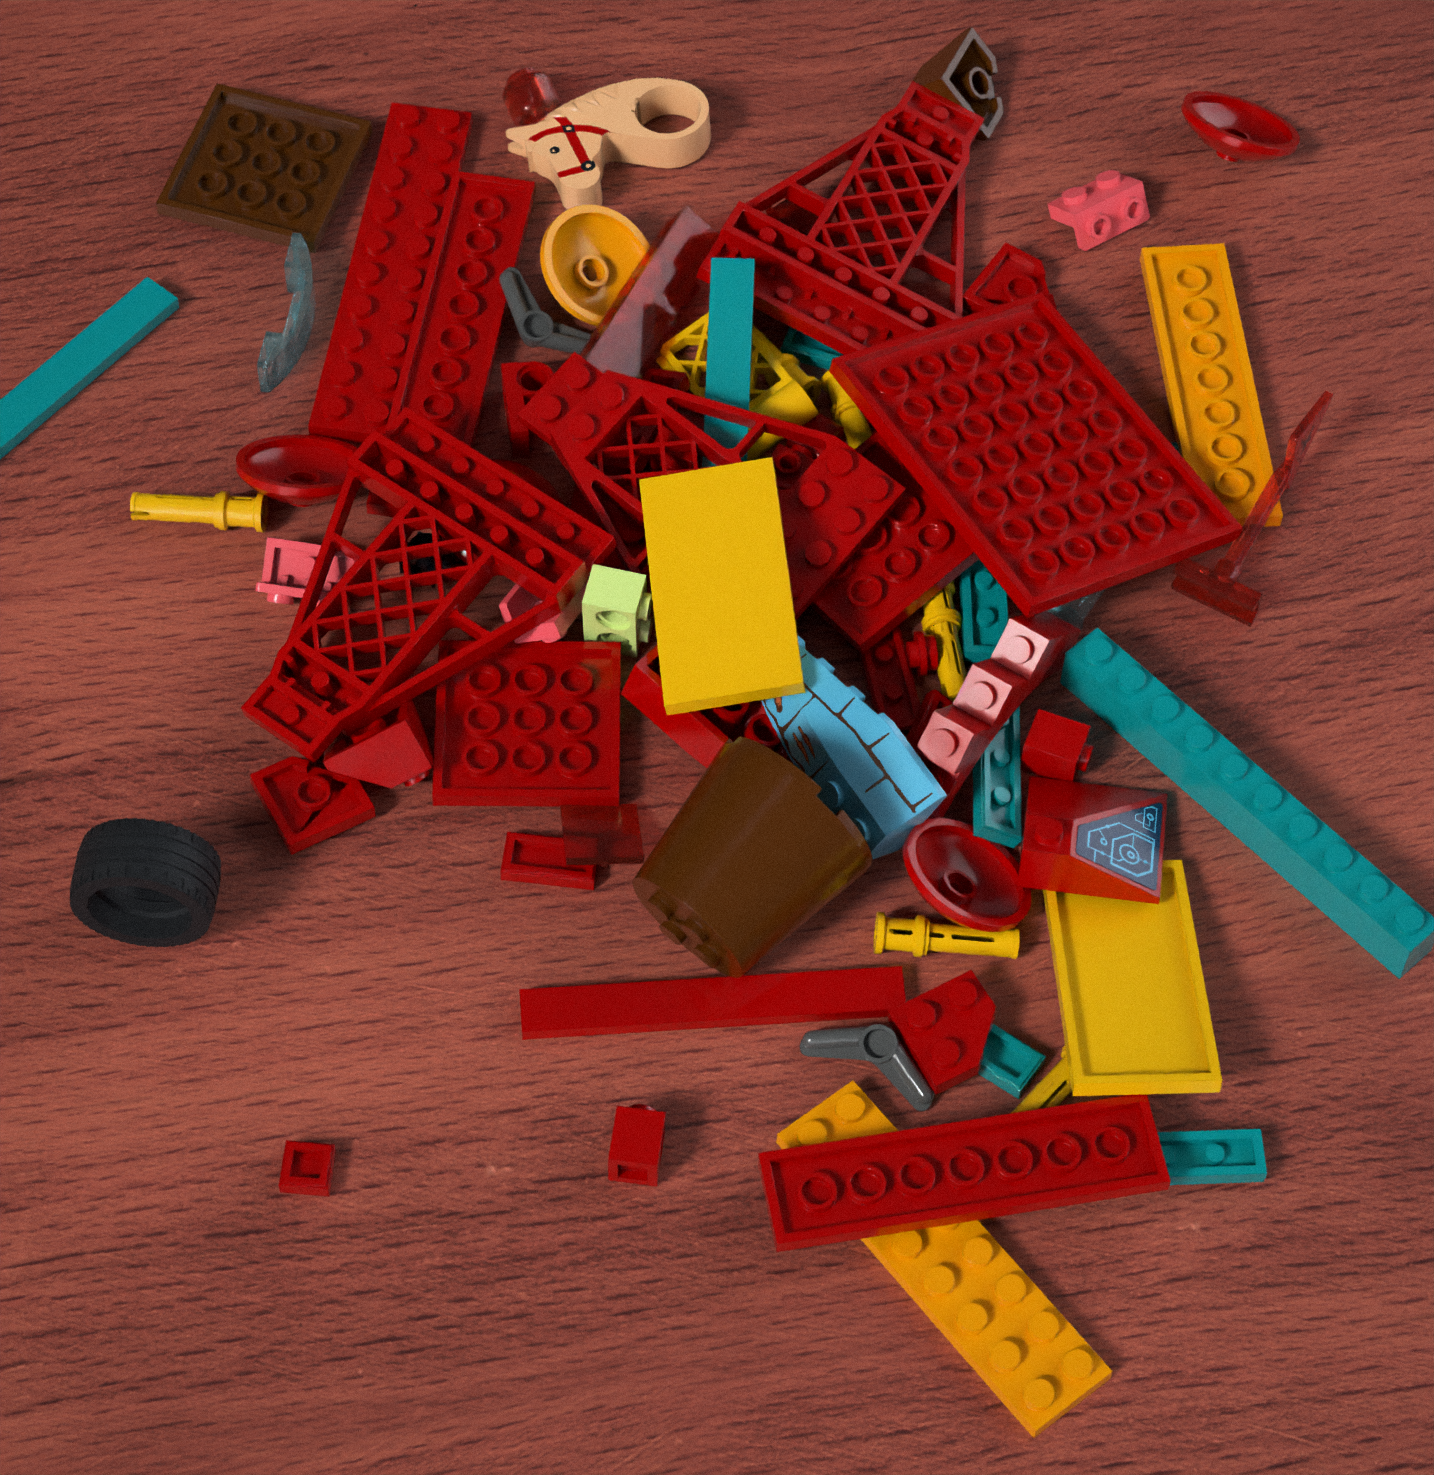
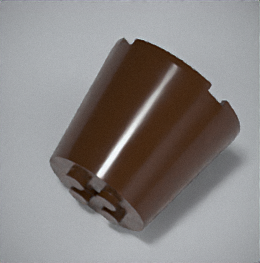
(748, 859)

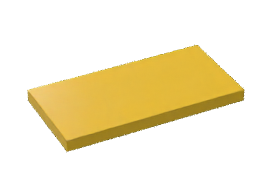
(720, 587)
(1132, 993)

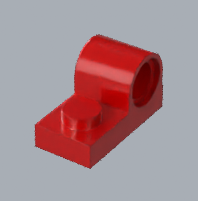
(519, 385)

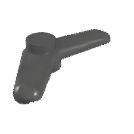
(533, 324)
(876, 1045)

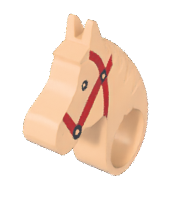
(609, 127)

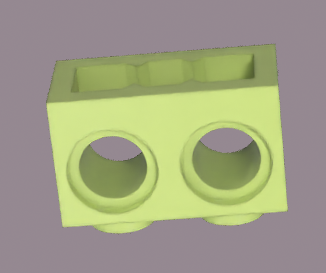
(617, 608)

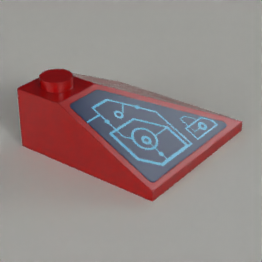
(1093, 840)

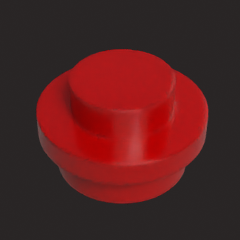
(922, 653)

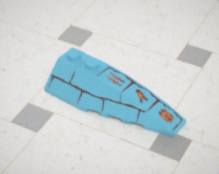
(854, 757)

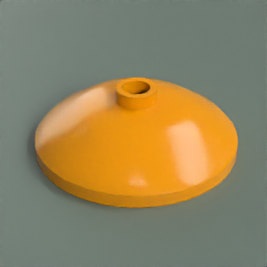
(595, 243)

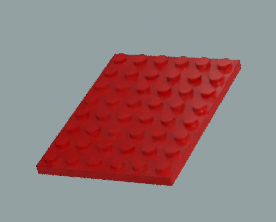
(1034, 453)

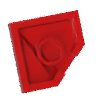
(1007, 278)
(310, 801)
(946, 1030)

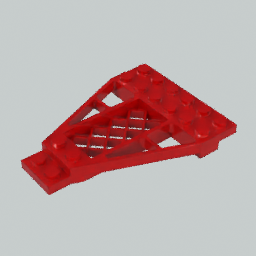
(820, 285)
(479, 511)
(822, 513)

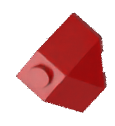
(385, 751)

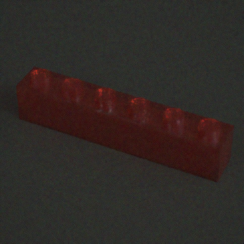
(651, 297)

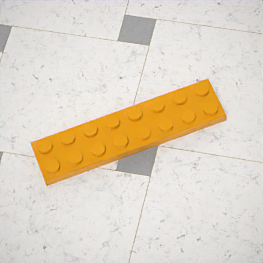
(1208, 373)
(972, 1290)

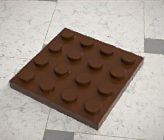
(264, 167)

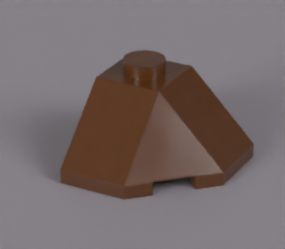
(964, 76)

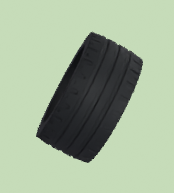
(145, 882)

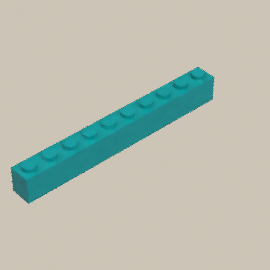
(1249, 803)

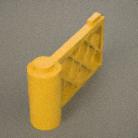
(782, 401)

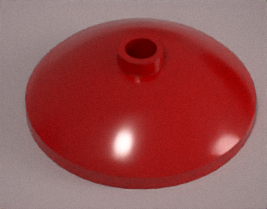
(1238, 127)
(295, 468)
(965, 876)

